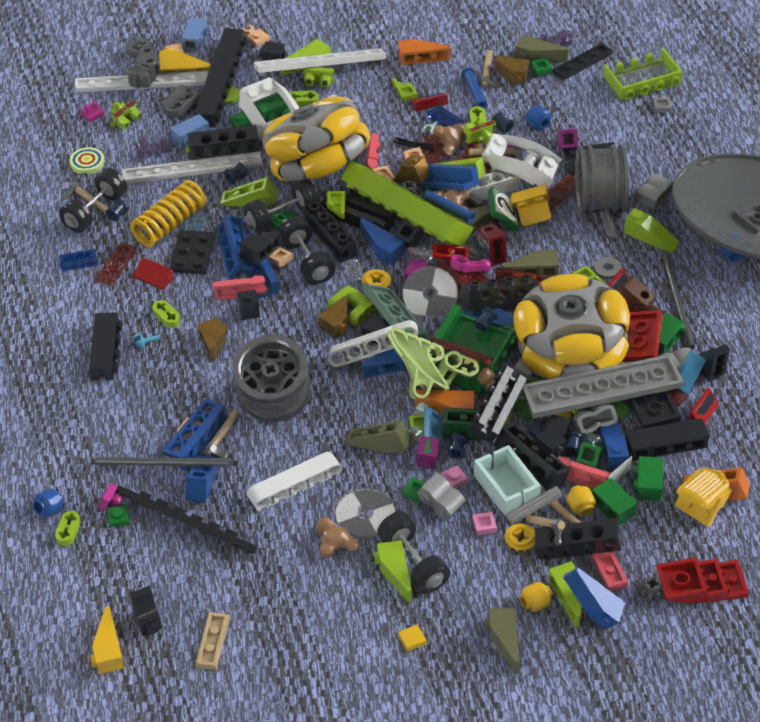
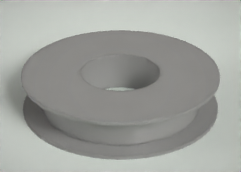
(607, 261)

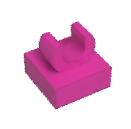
(92, 111)
(110, 498)

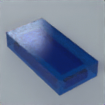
(443, 117)
(78, 260)

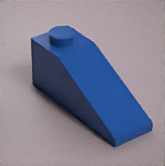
(384, 244)
(383, 363)
(614, 446)
(200, 482)
(596, 600)

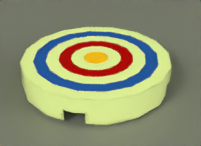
(87, 160)

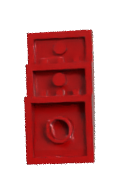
(702, 581)

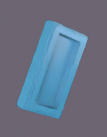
(690, 370)
(433, 425)

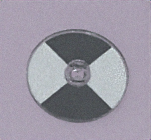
(423, 280)
(357, 523)

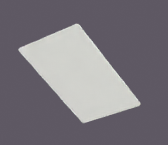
(621, 470)

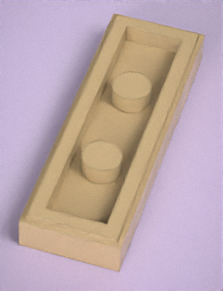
(212, 641)

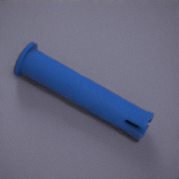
(468, 74)
(449, 206)

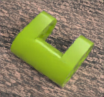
(363, 306)

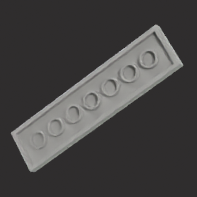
(602, 386)

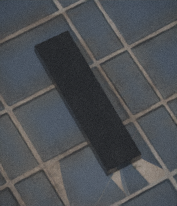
(582, 61)

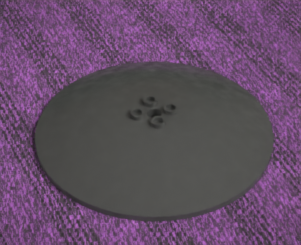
(722, 199)

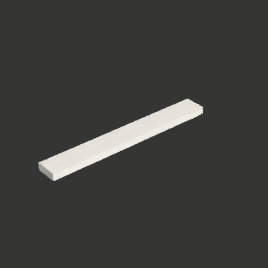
(319, 60)
(163, 80)
(191, 167)

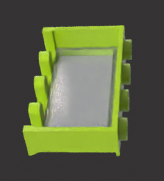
(644, 77)

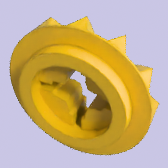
(377, 274)
(515, 531)

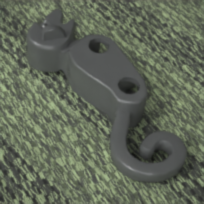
(146, 63)

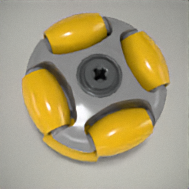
(315, 139)
(571, 326)

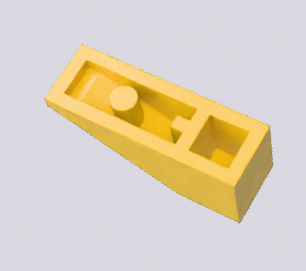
(176, 61)
(106, 648)

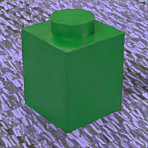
(590, 454)

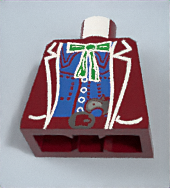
(491, 239)

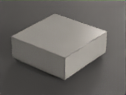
(662, 104)

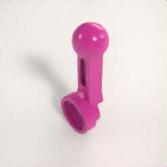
(462, 264)

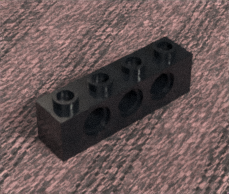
(223, 142)
(472, 291)
(539, 461)
(579, 539)

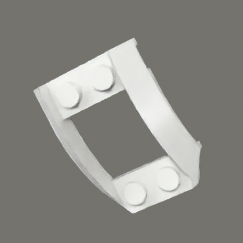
(258, 92)
(541, 175)

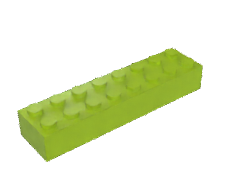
(406, 204)

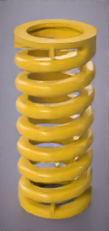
(161, 207)

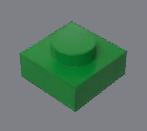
(541, 67)
(239, 119)
(411, 490)
(118, 516)

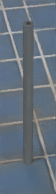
(677, 299)
(225, 462)

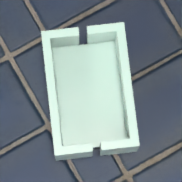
(508, 482)

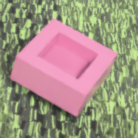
(455, 476)
(484, 523)

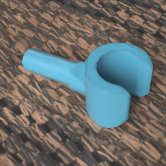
(140, 341)

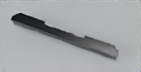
(405, 142)

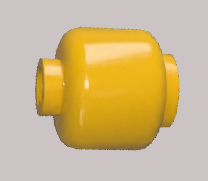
(581, 500)
(536, 597)

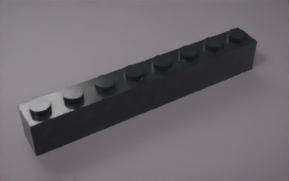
(221, 75)

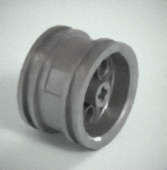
(601, 179)
(265, 365)

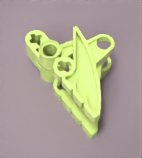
(422, 367)

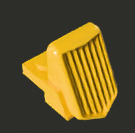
(532, 205)
(703, 495)

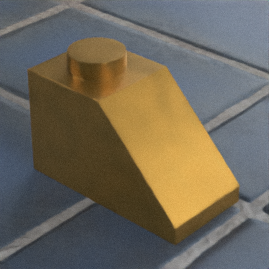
(512, 69)
(413, 169)
(334, 319)
(213, 336)

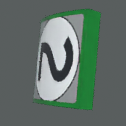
(503, 209)

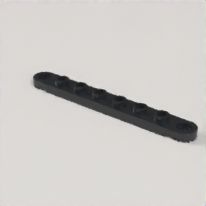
(193, 520)

